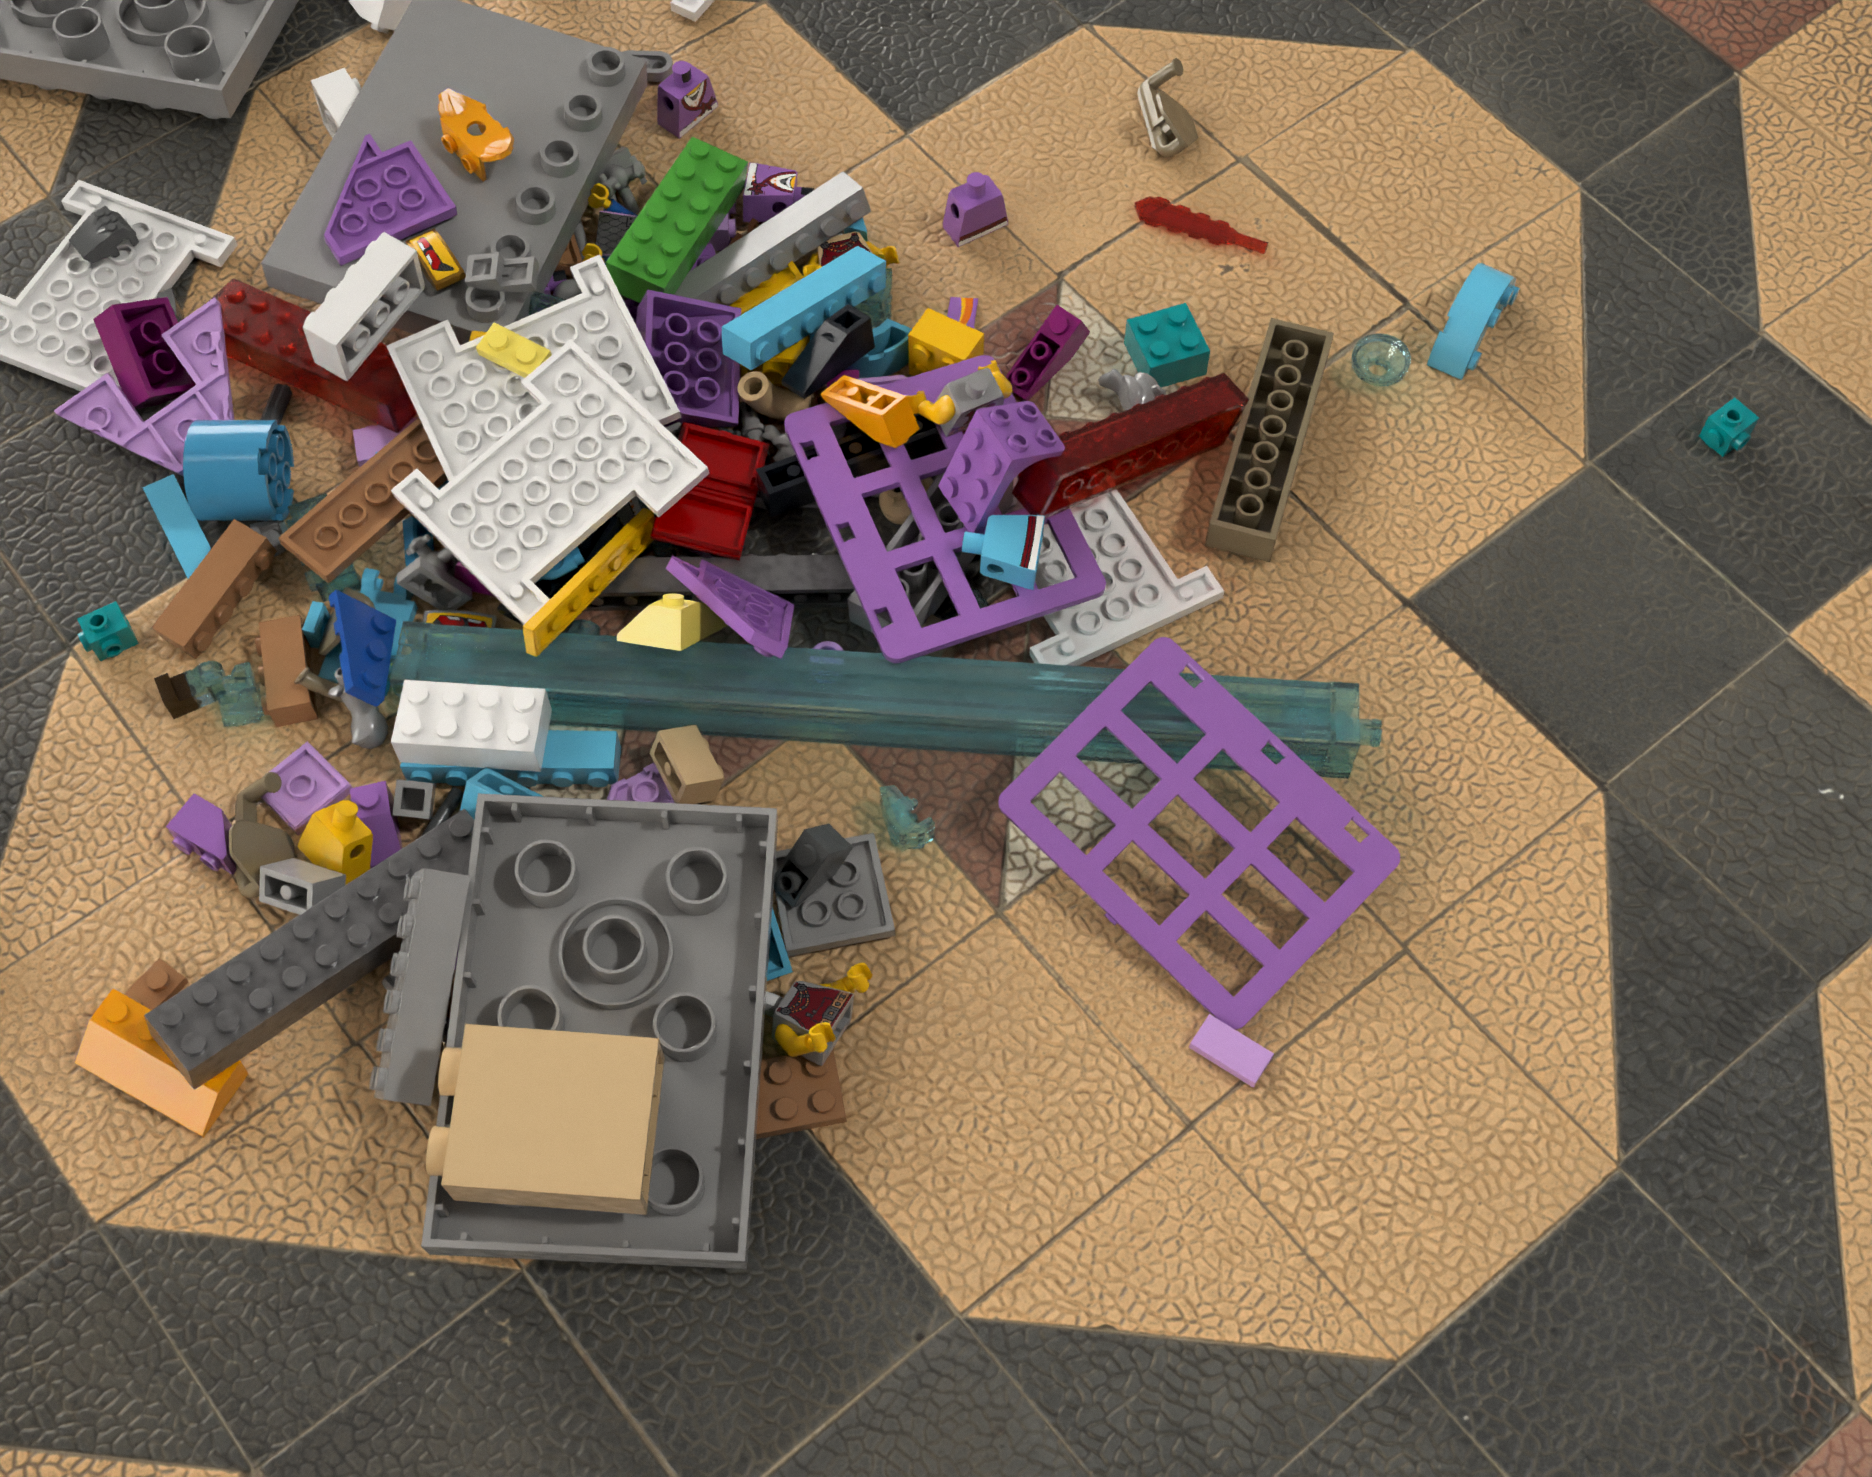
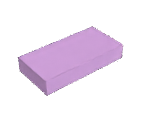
(1231, 1050)

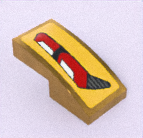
(436, 259)

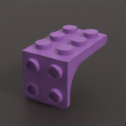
(991, 454)

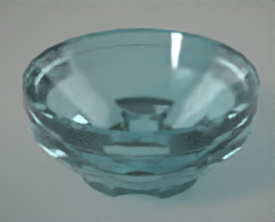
(1383, 351)

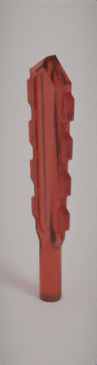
(1179, 218)

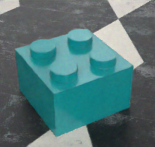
(1167, 345)

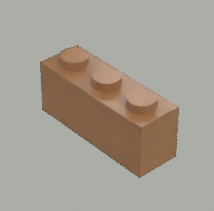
(284, 657)

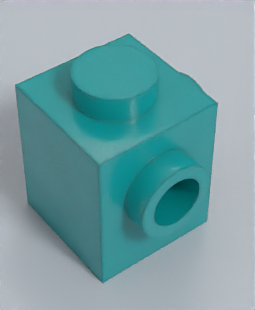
(1729, 427)
(106, 631)

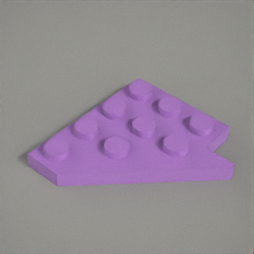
(385, 194)
(746, 608)

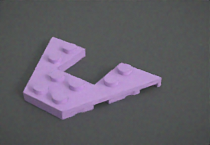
(107, 411)

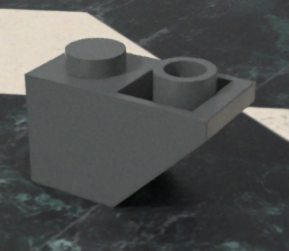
(811, 863)

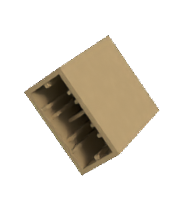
(549, 1119)

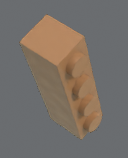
(215, 589)

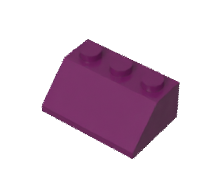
(139, 354)

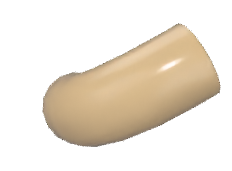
(771, 399)

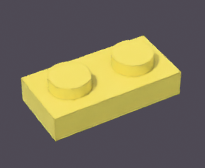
(512, 350)

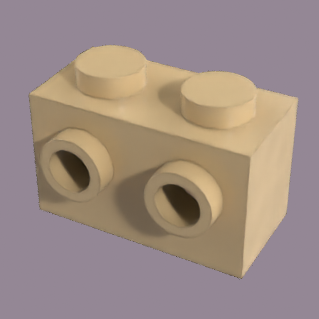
(687, 765)

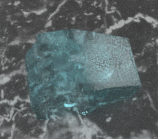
(879, 305)
(242, 699)
(901, 823)

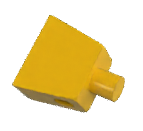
(338, 840)

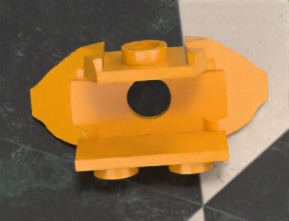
(456, 116)

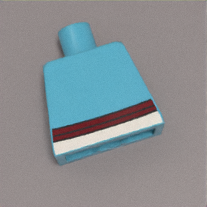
(1008, 548)

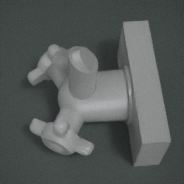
(618, 174)
(433, 576)

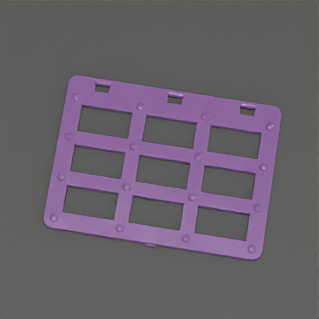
(875, 569)
(1242, 737)

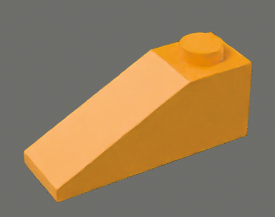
(874, 410)

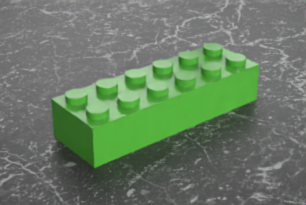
(677, 221)

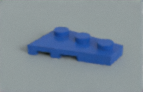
(366, 647)

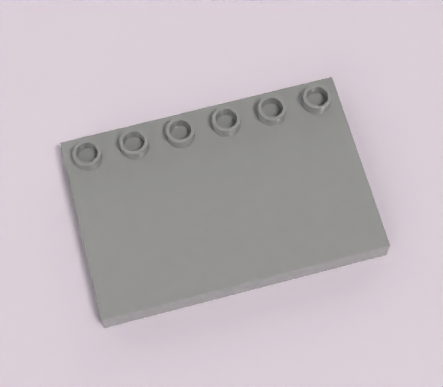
(142, 51)
(554, 94)
(625, 929)

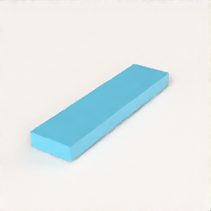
(178, 522)

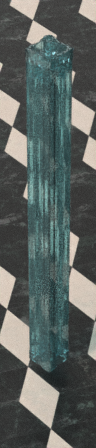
(866, 697)

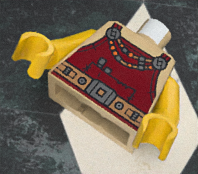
(843, 243)

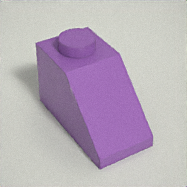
(375, 811)

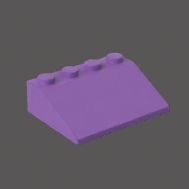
(688, 352)

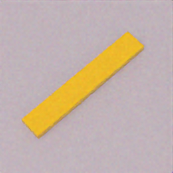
(588, 583)

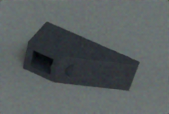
(832, 349)

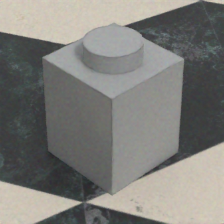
(414, 799)

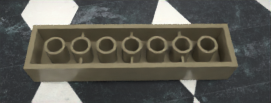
(1269, 440)

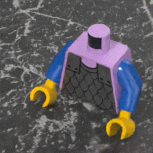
(612, 223)

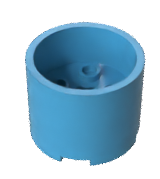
(238, 470)

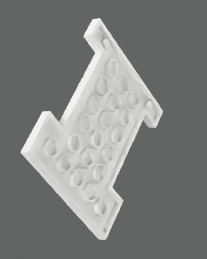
(52, 319)
(474, 402)
(552, 480)
(1138, 590)

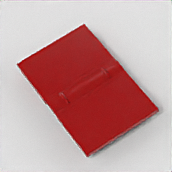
(720, 507)

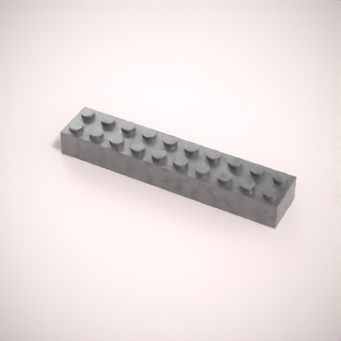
(300, 962)

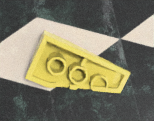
(672, 624)

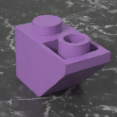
(205, 831)

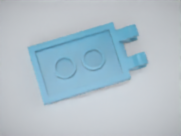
(392, 604)

